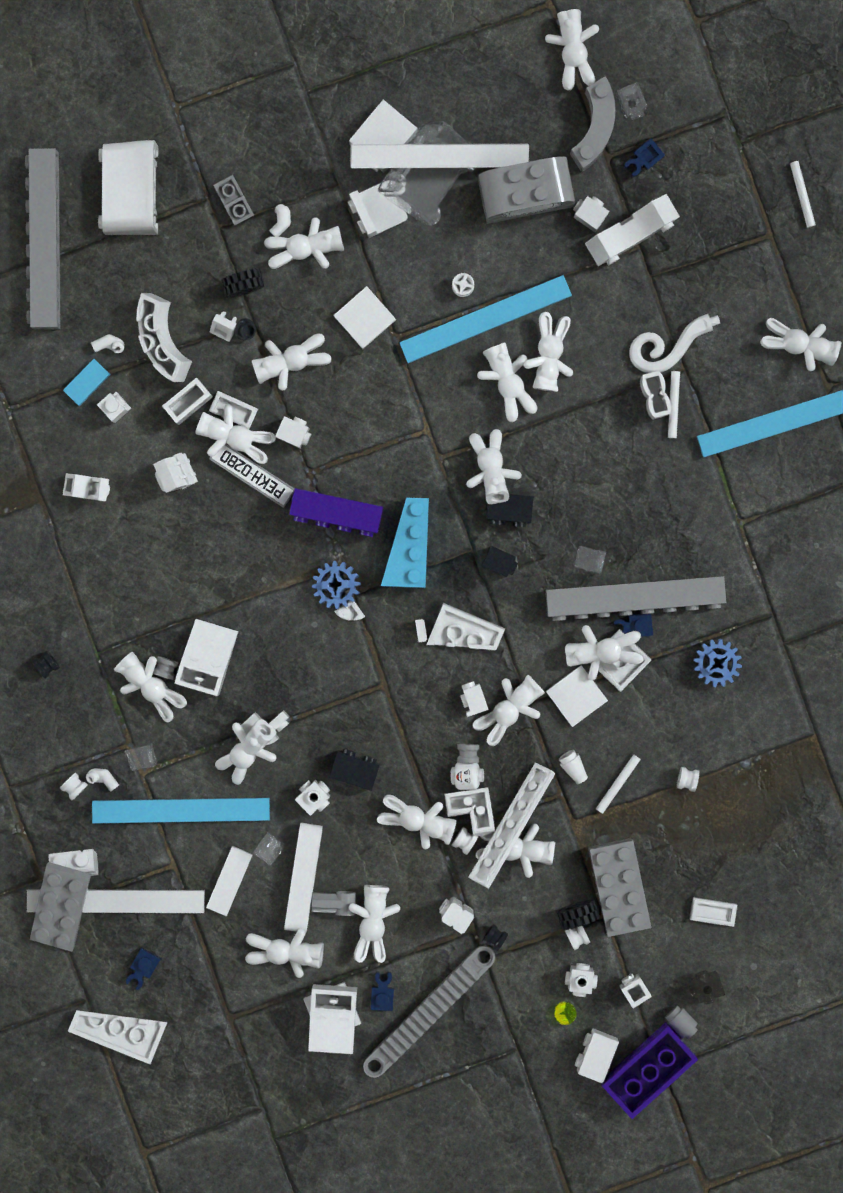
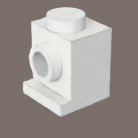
(114, 406)
(473, 698)

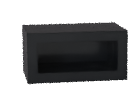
(516, 510)
(500, 562)
(355, 770)

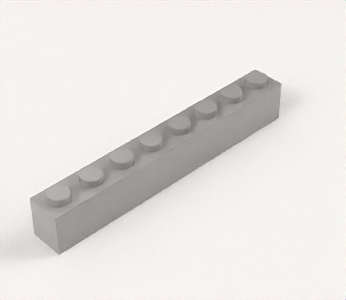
(44, 239)
(635, 596)

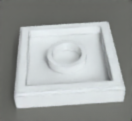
(364, 317)
(622, 673)
(576, 696)

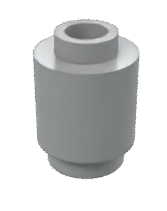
(681, 1022)

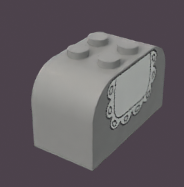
(526, 189)

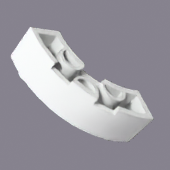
(641, 225)
(156, 340)

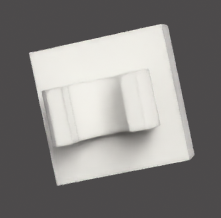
(223, 327)

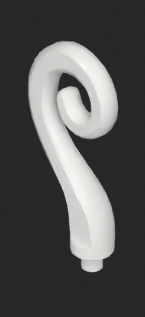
(694, 329)

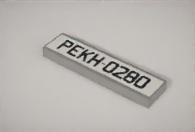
(253, 475)

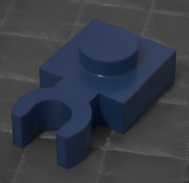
(646, 156)
(640, 623)
(144, 966)
(382, 995)

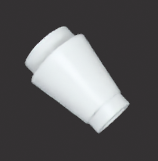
(573, 766)

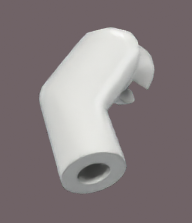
(102, 776)

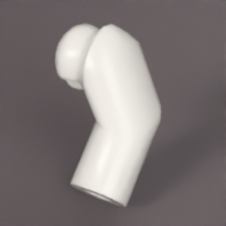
(283, 220)
(110, 342)

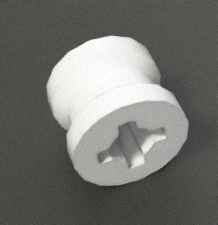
(459, 284)
(688, 779)
(73, 786)
(464, 840)
(577, 937)

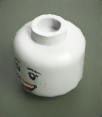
(467, 776)

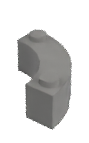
(602, 122)

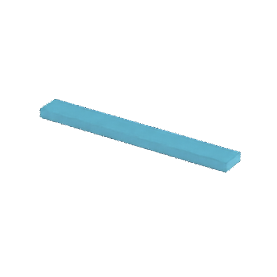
(485, 319)
(771, 424)
(180, 810)

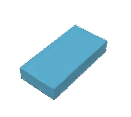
(86, 382)

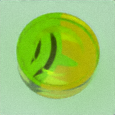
(565, 1013)

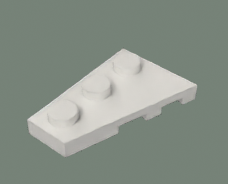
(464, 630)

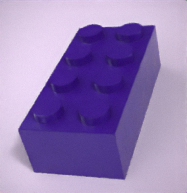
(336, 511)
(649, 1070)

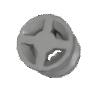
(165, 667)
(468, 753)

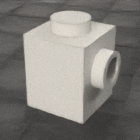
(590, 212)
(293, 432)
(634, 990)

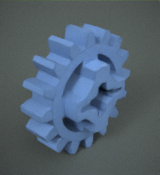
(326, 585)
(710, 654)

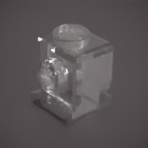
(632, 93)
(269, 849)

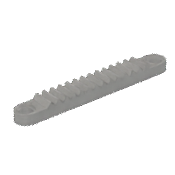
(429, 1011)

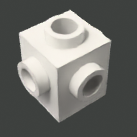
(307, 802)
(577, 972)

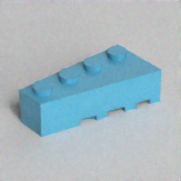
(409, 550)

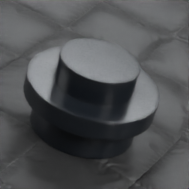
(245, 329)

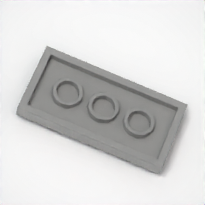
(60, 906)

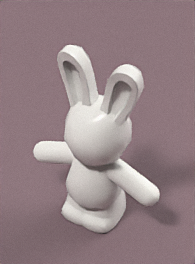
(574, 51)
(301, 246)
(797, 341)
(550, 349)
(293, 359)
(509, 383)
(236, 437)
(491, 463)
(606, 650)
(151, 687)
(508, 711)
(245, 753)
(414, 819)
(527, 850)
(372, 925)
(281, 951)

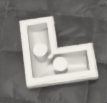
(476, 804)

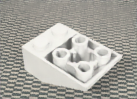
(206, 657)
(332, 1019)

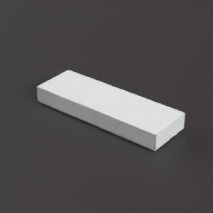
(229, 880)

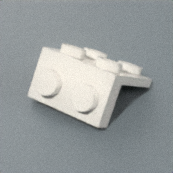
(375, 211)

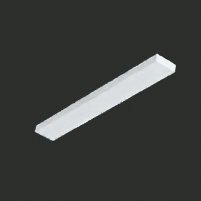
(437, 155)
(135, 901)

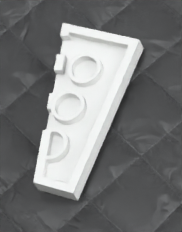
(123, 1034)

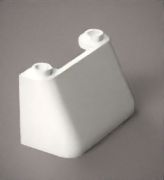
(129, 188)

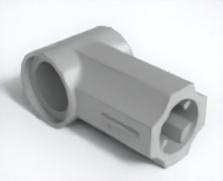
(333, 902)

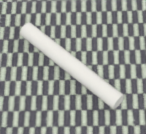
(802, 193)
(674, 399)
(618, 783)

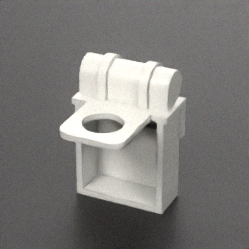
(175, 473)

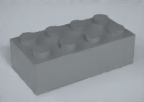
(619, 887)

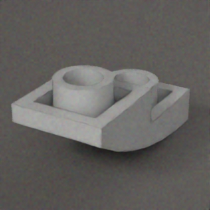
(233, 200)

